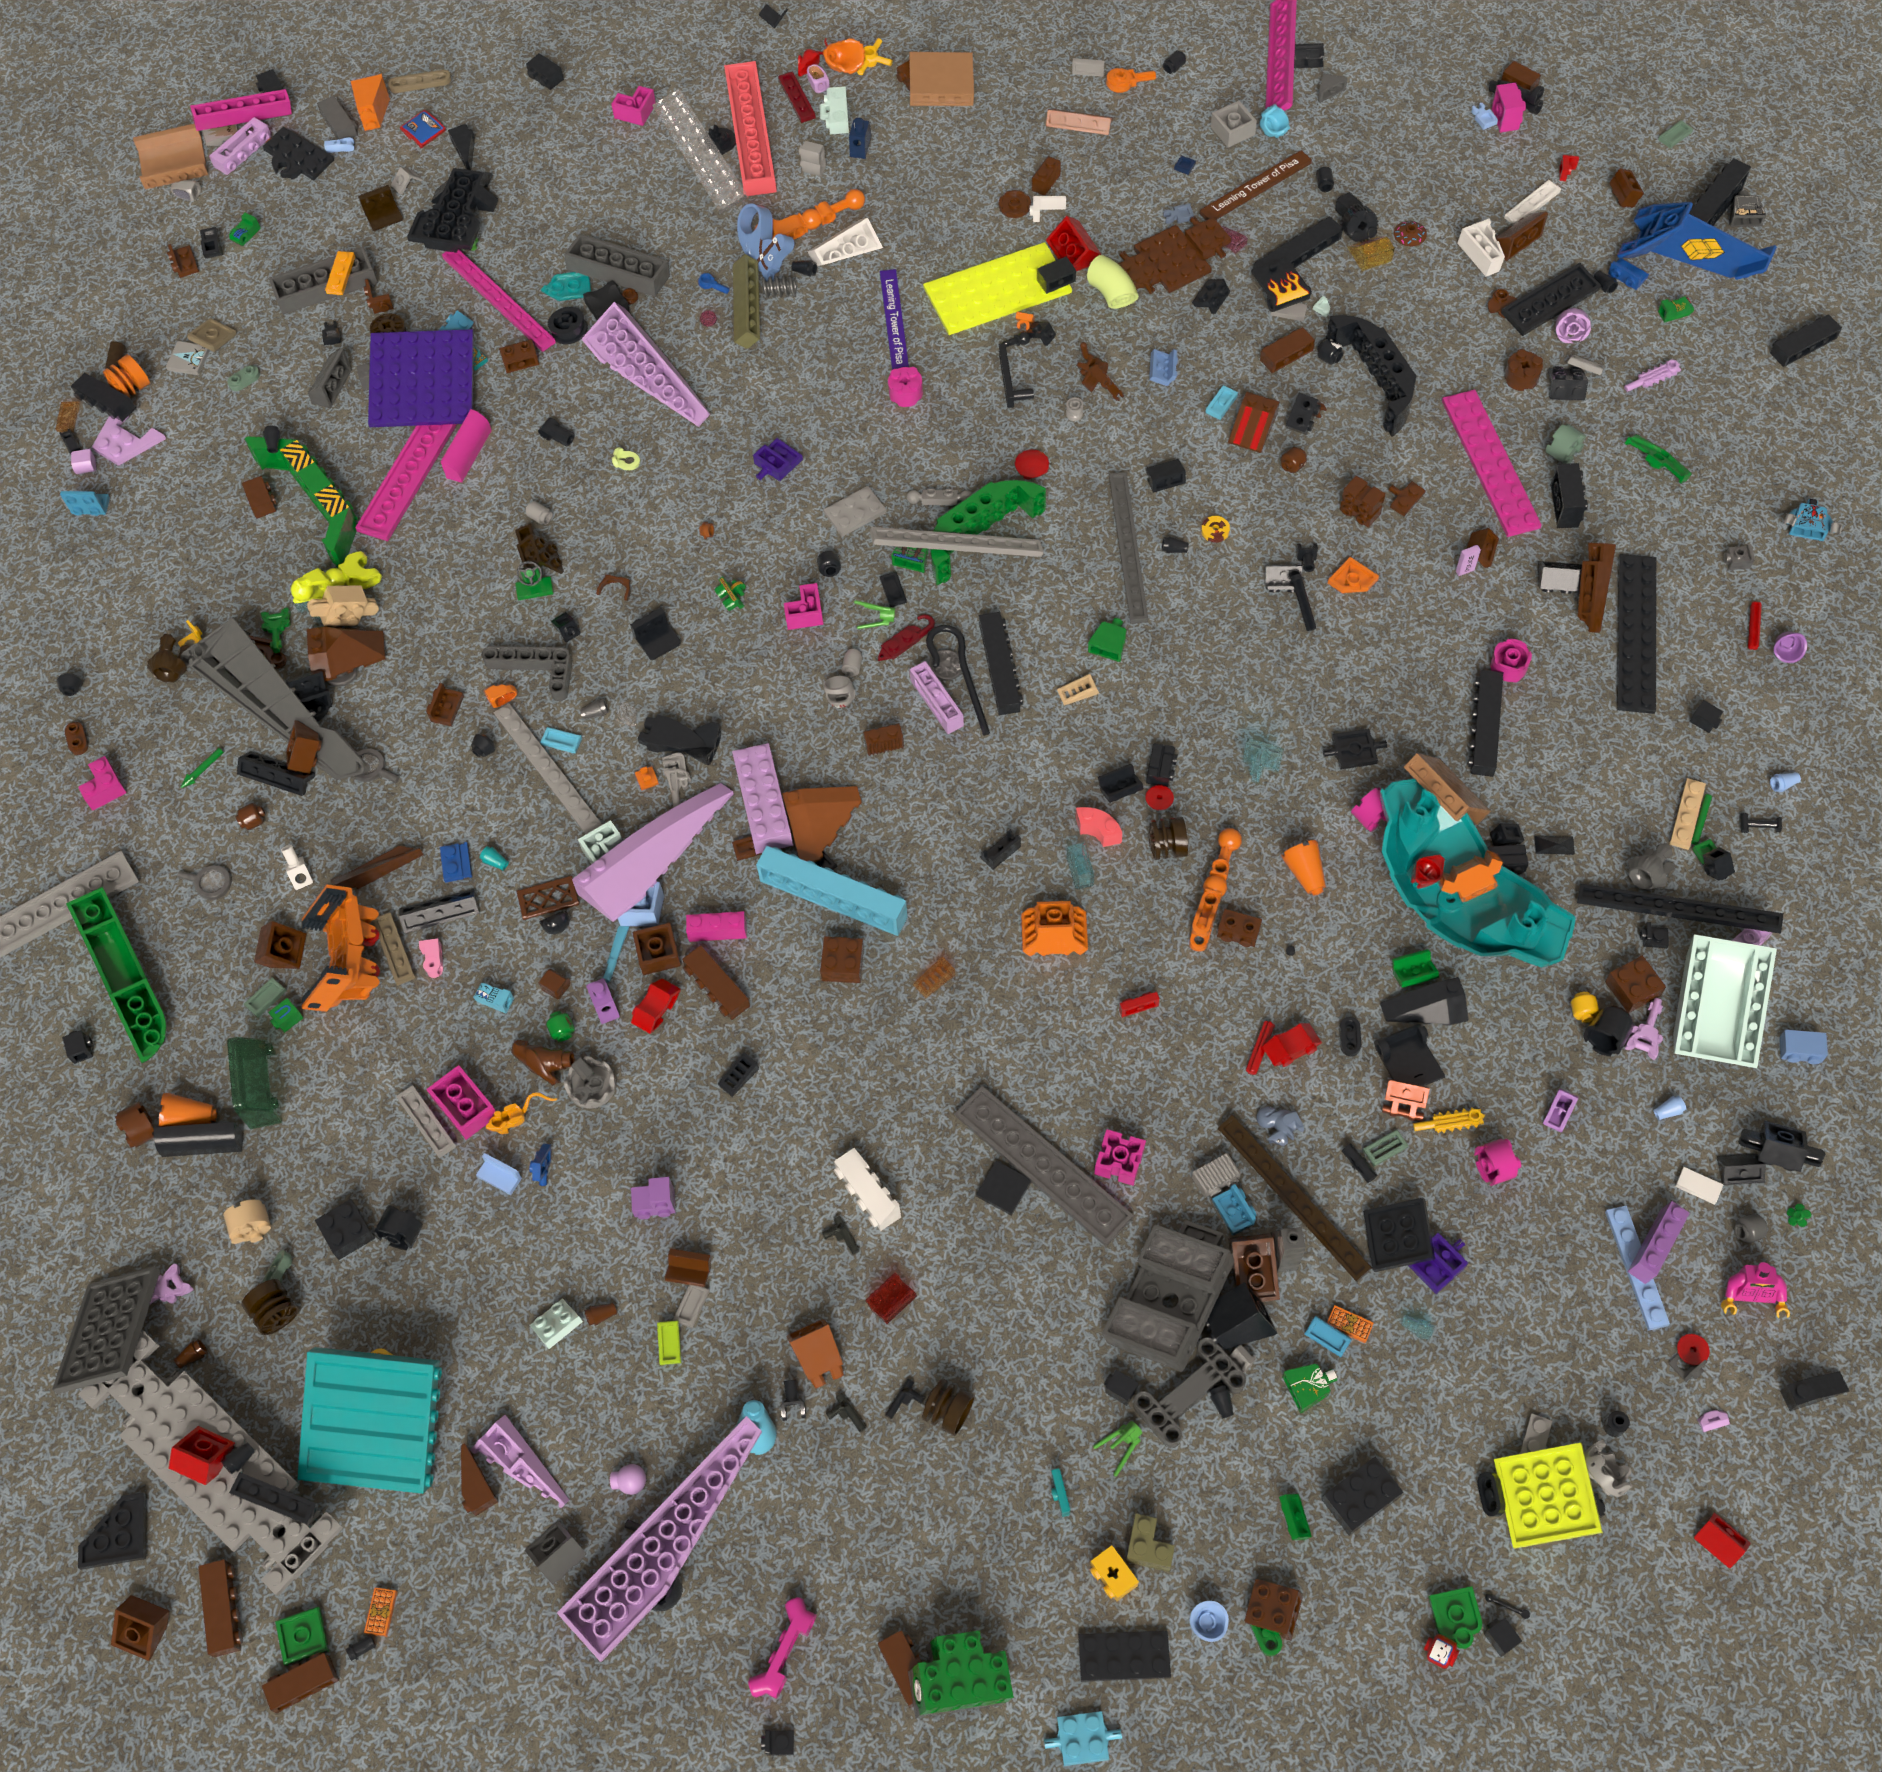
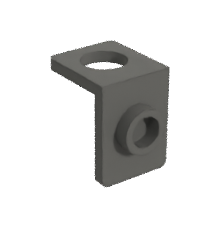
(1693, 1371)

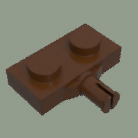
(1406, 497)

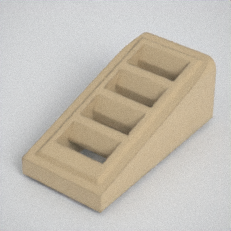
(1080, 695)

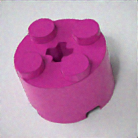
(905, 386)
(1512, 659)
(1370, 810)
(1497, 1161)

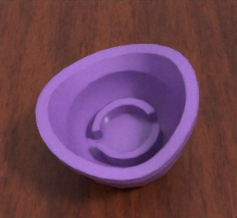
(1790, 647)

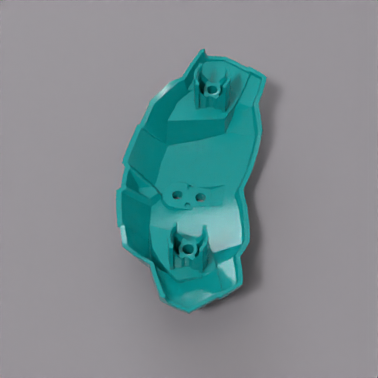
(1505, 921)

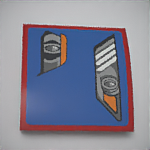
(423, 128)

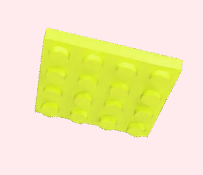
(1548, 1495)

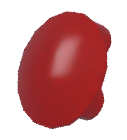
(1031, 464)

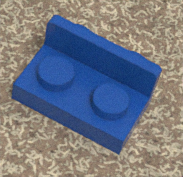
(1627, 273)

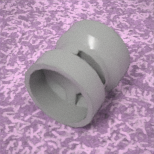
(1074, 409)

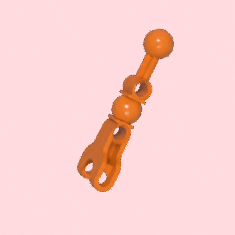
(798, 225)
(1214, 888)

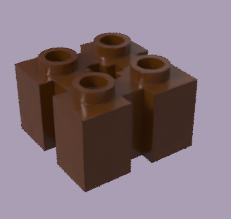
(1362, 501)

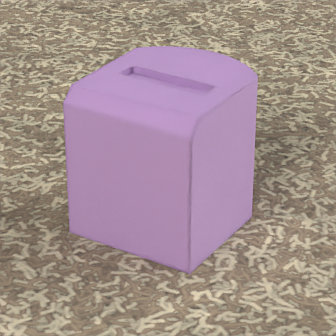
(83, 461)

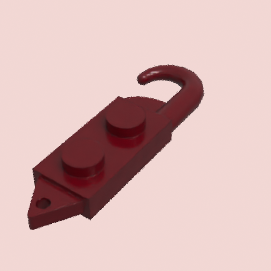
(905, 639)

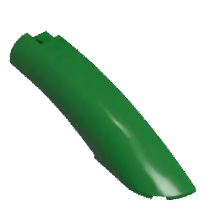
(120, 972)

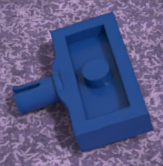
(540, 1164)

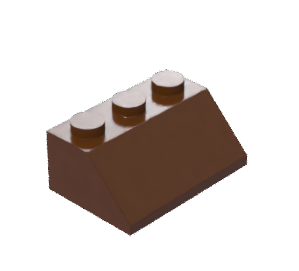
(1522, 234)

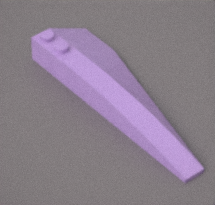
(636, 357)

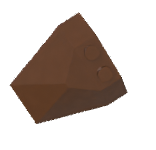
(343, 649)

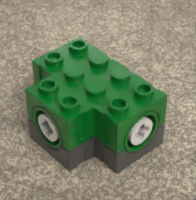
(959, 1677)

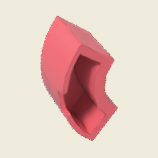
(1098, 824)

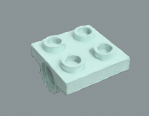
(555, 1323)

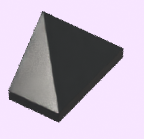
(1554, 845)

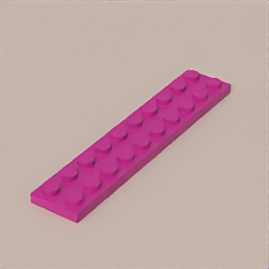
(1281, 54)
(1491, 463)
(404, 480)

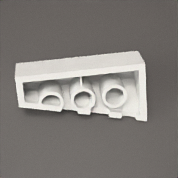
(849, 242)
(867, 1189)

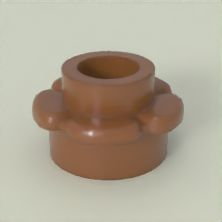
(706, 530)

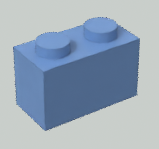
(1803, 1046)

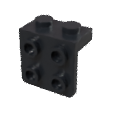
(1567, 383)
(655, 634)

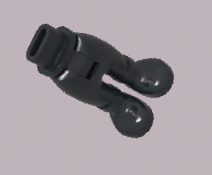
(1532, 98)

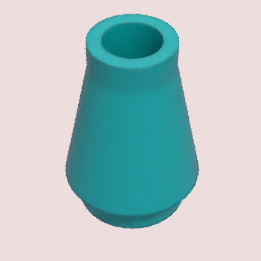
(493, 858)

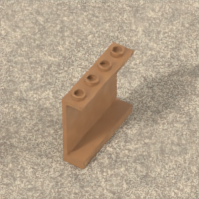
(941, 79)
(171, 156)
(1447, 787)

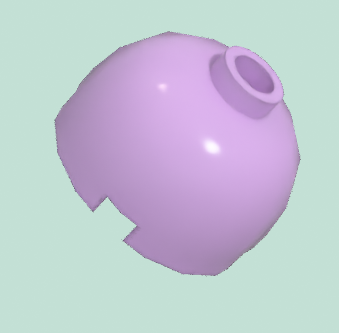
(1572, 322)

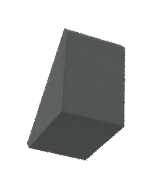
(1331, 86)

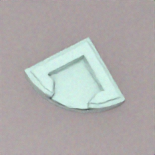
(1322, 306)

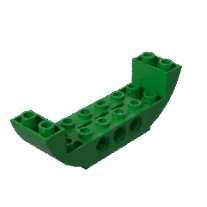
(981, 511)

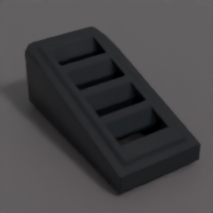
(743, 1058)

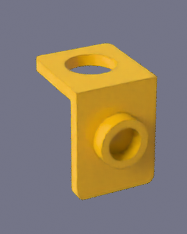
(195, 635)

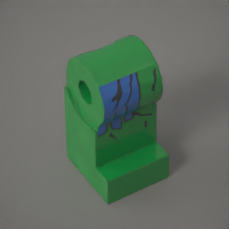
(245, 229)

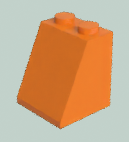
(371, 100)

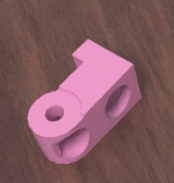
(433, 957)

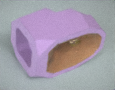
(817, 78)

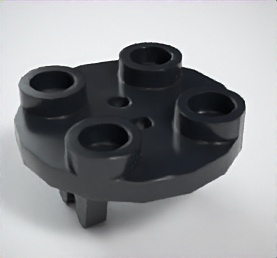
(722, 138)

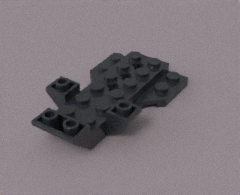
(451, 220)

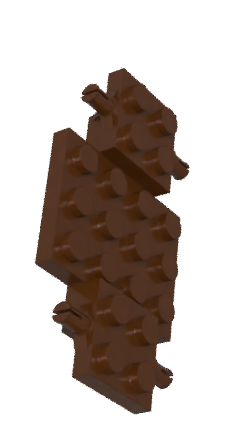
(1175, 257)

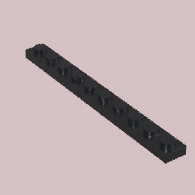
(1680, 908)

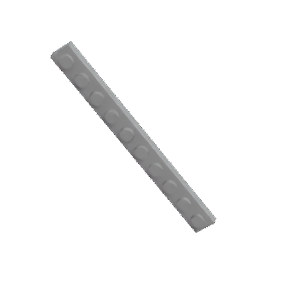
(956, 542)
(547, 769)

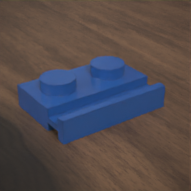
(456, 862)

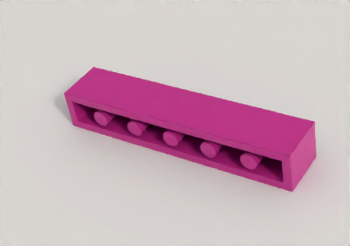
(240, 109)

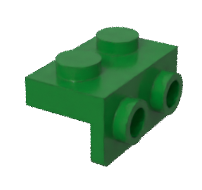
(1414, 968)

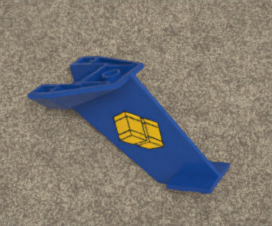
(1680, 236)

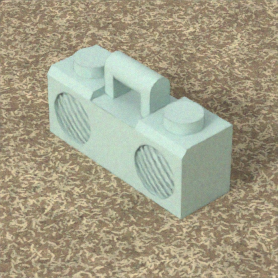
(836, 103)

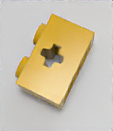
(1112, 1561)

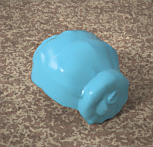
(1274, 121)

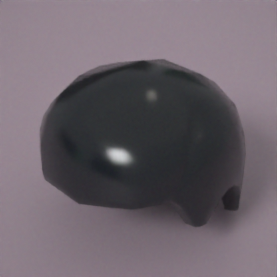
(556, 923)

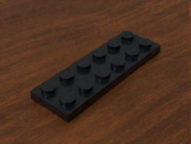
(1551, 299)

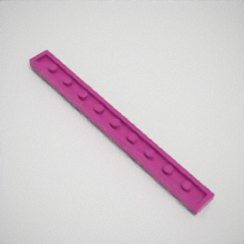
(499, 299)

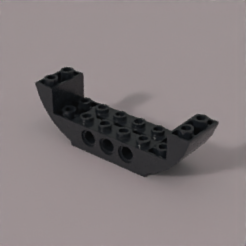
(1383, 362)

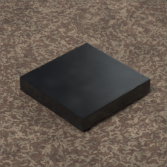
(1003, 1188)

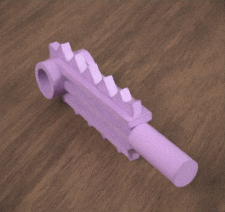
(1653, 376)

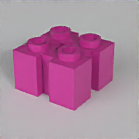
(1115, 1146)

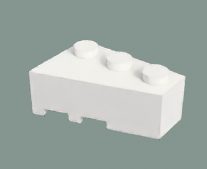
(1482, 247)

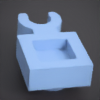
(1484, 117)

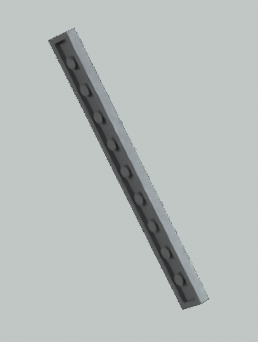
(1128, 548)

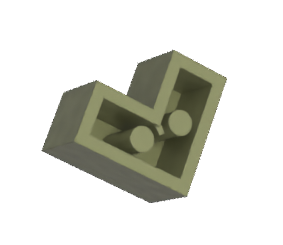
(1144, 1549)

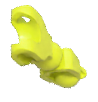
(349, 573)

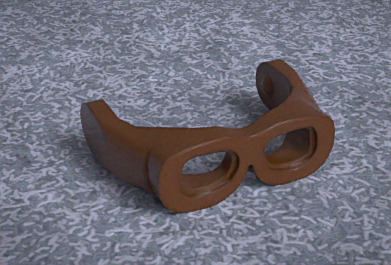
(613, 579)

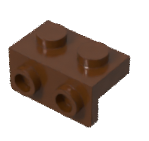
(444, 705)

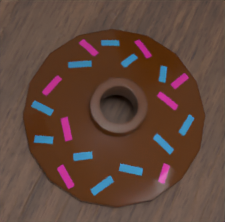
(1410, 233)

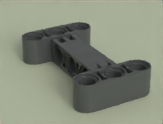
(1189, 1392)

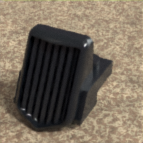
(312, 692)

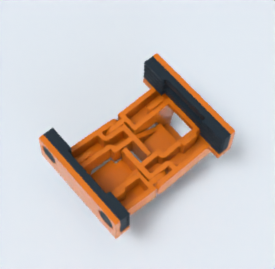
(347, 933)

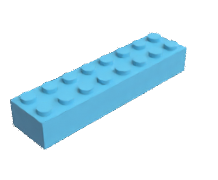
(832, 890)

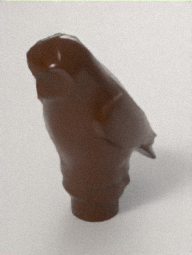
(542, 1060)

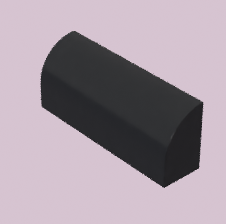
(198, 1139)

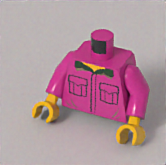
(1756, 1284)

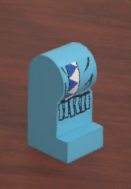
(494, 997)

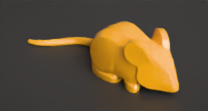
(511, 1116)

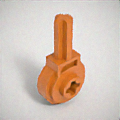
(1122, 80)

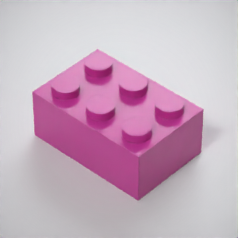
(462, 1102)

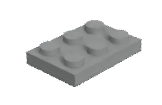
(854, 511)

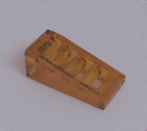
(936, 967)

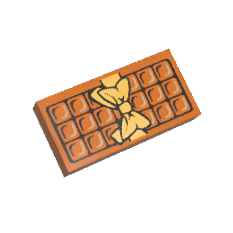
(1350, 1324)
(380, 1612)

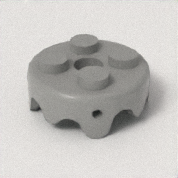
(598, 1099)
(1605, 1470)

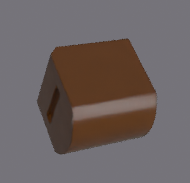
(554, 983)

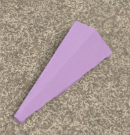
(510, 1450)

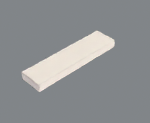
(1533, 202)

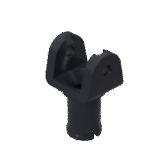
(1307, 555)
(791, 1395)

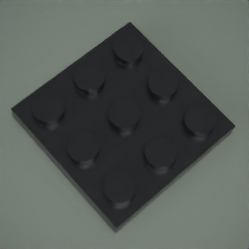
(1399, 1234)

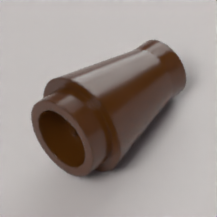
(599, 1313)
(193, 1352)

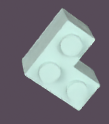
(600, 841)

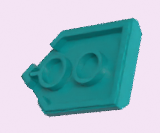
(567, 286)

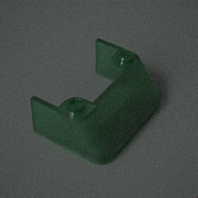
(251, 1081)

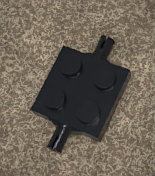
(1354, 749)

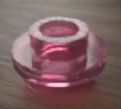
(710, 316)

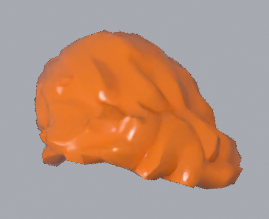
(845, 56)

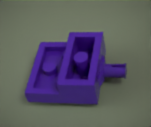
(776, 460)
(1444, 1268)

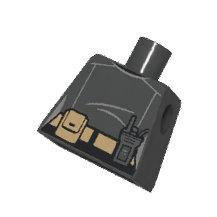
(1747, 211)

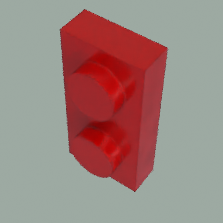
(1142, 1003)

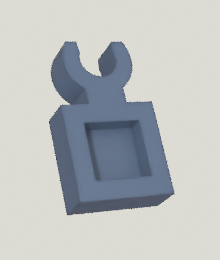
(1181, 213)

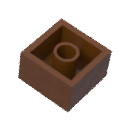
(656, 949)
(842, 959)
(1635, 984)

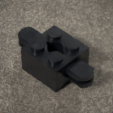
(1782, 1146)

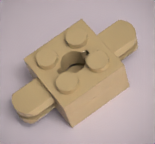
(342, 606)

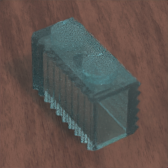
(1080, 866)

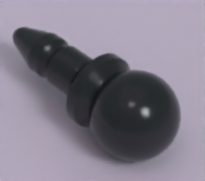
(1022, 338)

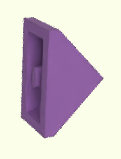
(1560, 1110)

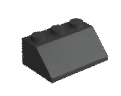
(330, 379)

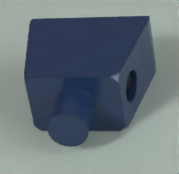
(859, 131)

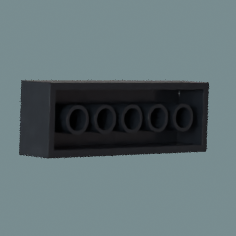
(1721, 193)

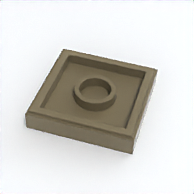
(212, 334)

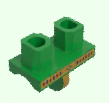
(733, 591)

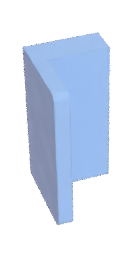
(499, 1174)

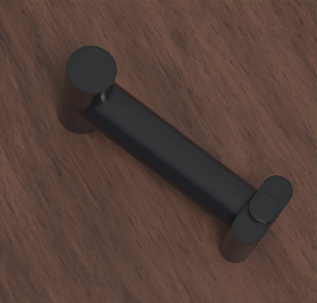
(1745, 823)

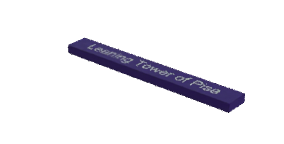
(894, 319)

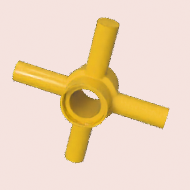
(872, 57)

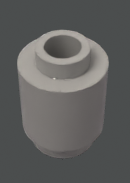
(538, 513)
(852, 663)

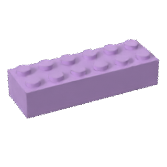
(762, 798)

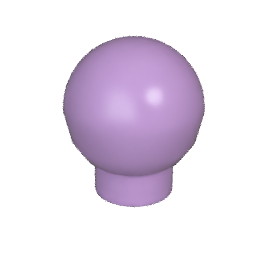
(628, 1479)

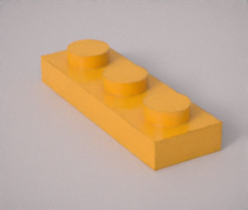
(340, 273)

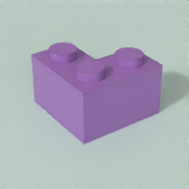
(653, 1199)

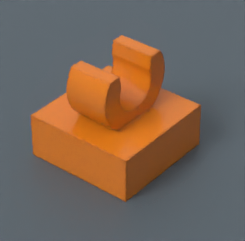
(1024, 318)
(646, 777)

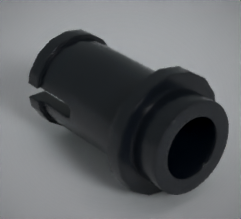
(360, 1647)

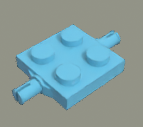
(1083, 1738)

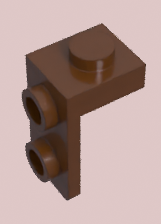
(378, 304)

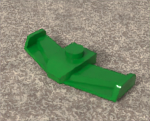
(1659, 457)

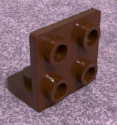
(1274, 1608)

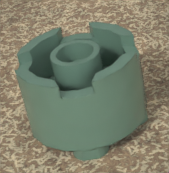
(1566, 443)

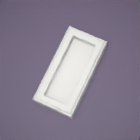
(1699, 1185)

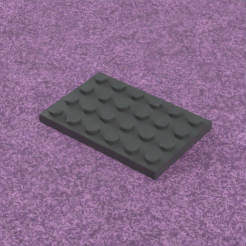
(106, 1330)

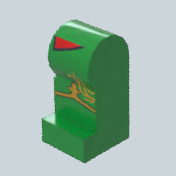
(1675, 309)

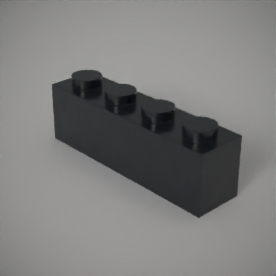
(1805, 340)
(103, 397)

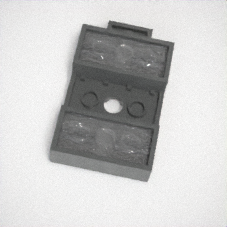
(1171, 1264)

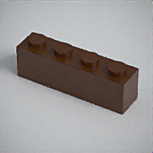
(715, 982)
(220, 1608)

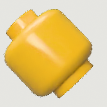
(1584, 1006)

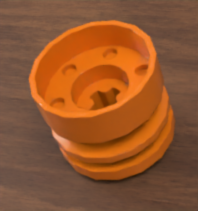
(127, 376)

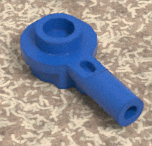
(706, 281)

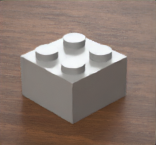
(1233, 124)

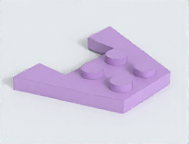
(121, 445)

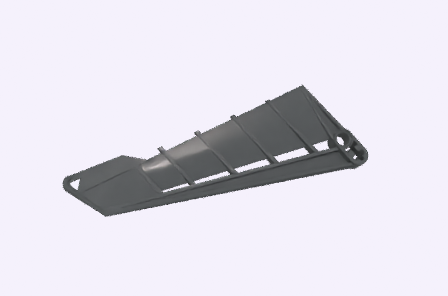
(249, 665)

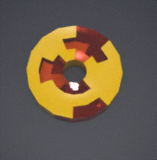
(1215, 535)

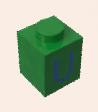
(285, 1015)

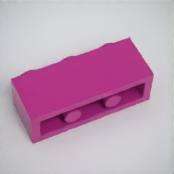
(716, 926)

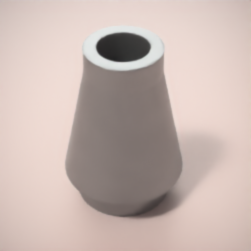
(595, 709)

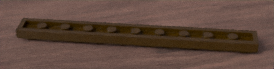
(1295, 1198)

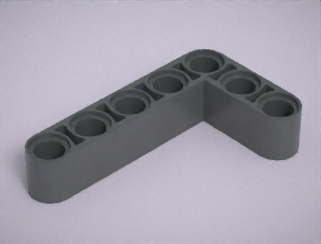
(535, 655)

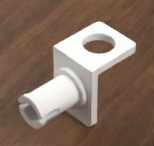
(295, 866)

